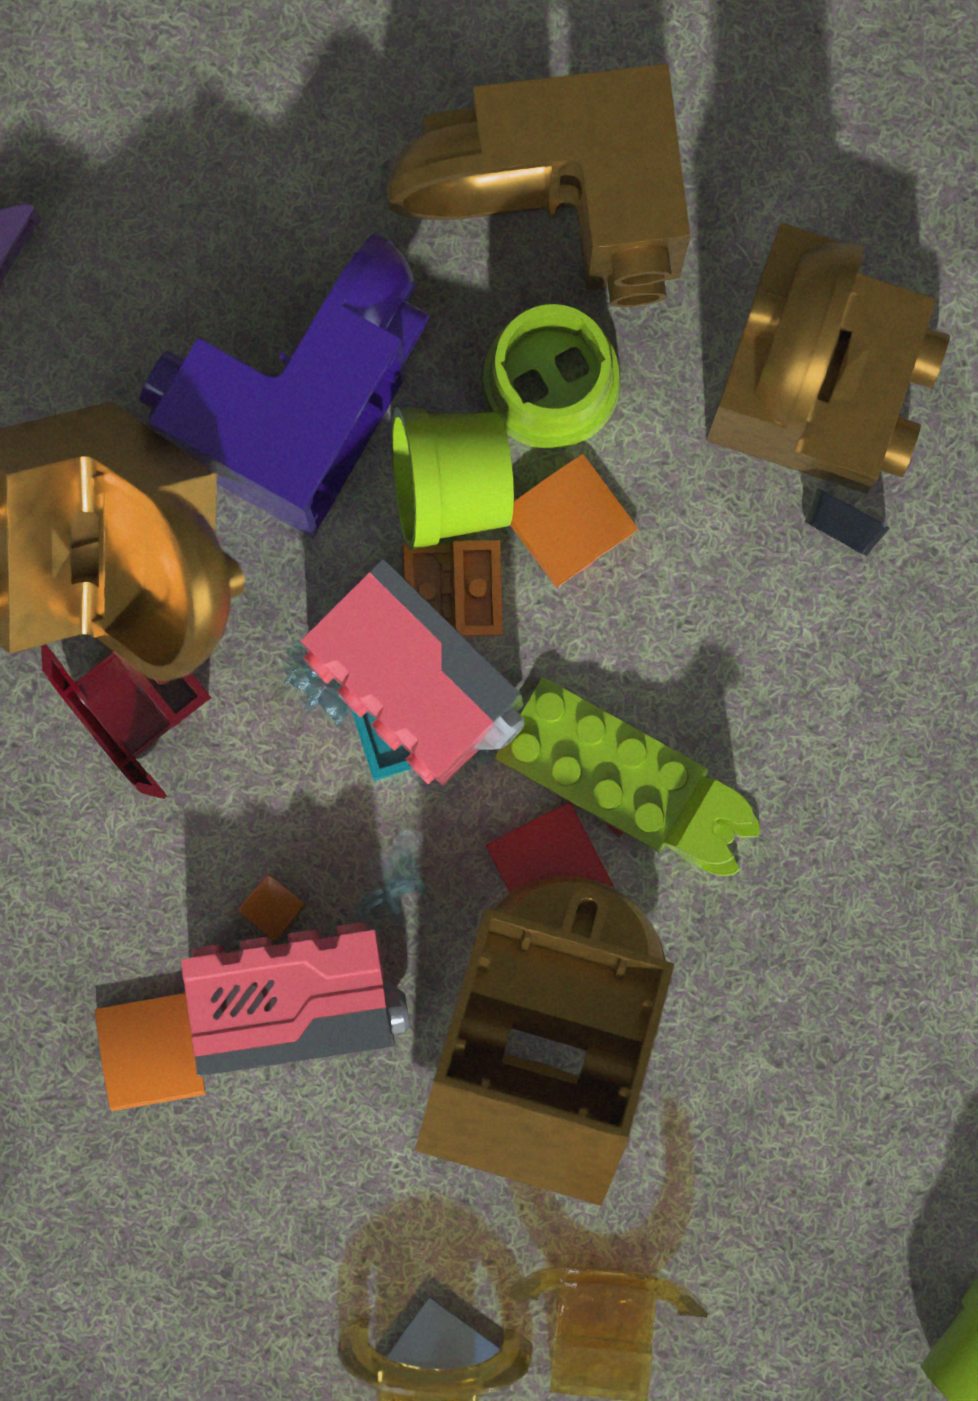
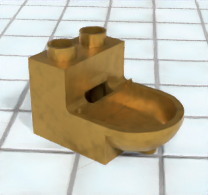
(559, 142)
(828, 365)
(111, 541)
(570, 968)

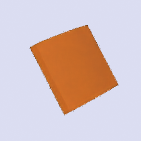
(570, 520)
(460, 584)
(148, 1052)

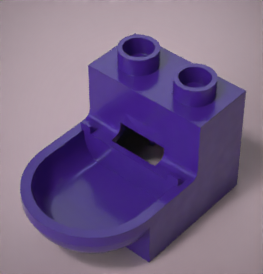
(301, 433)

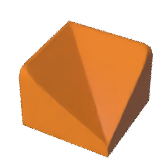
(271, 907)

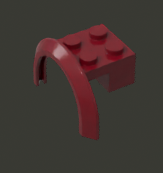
(125, 709)

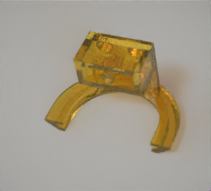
(605, 1327)
(411, 1383)

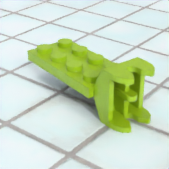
(628, 779)

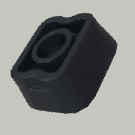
(844, 522)

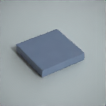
(440, 1341)

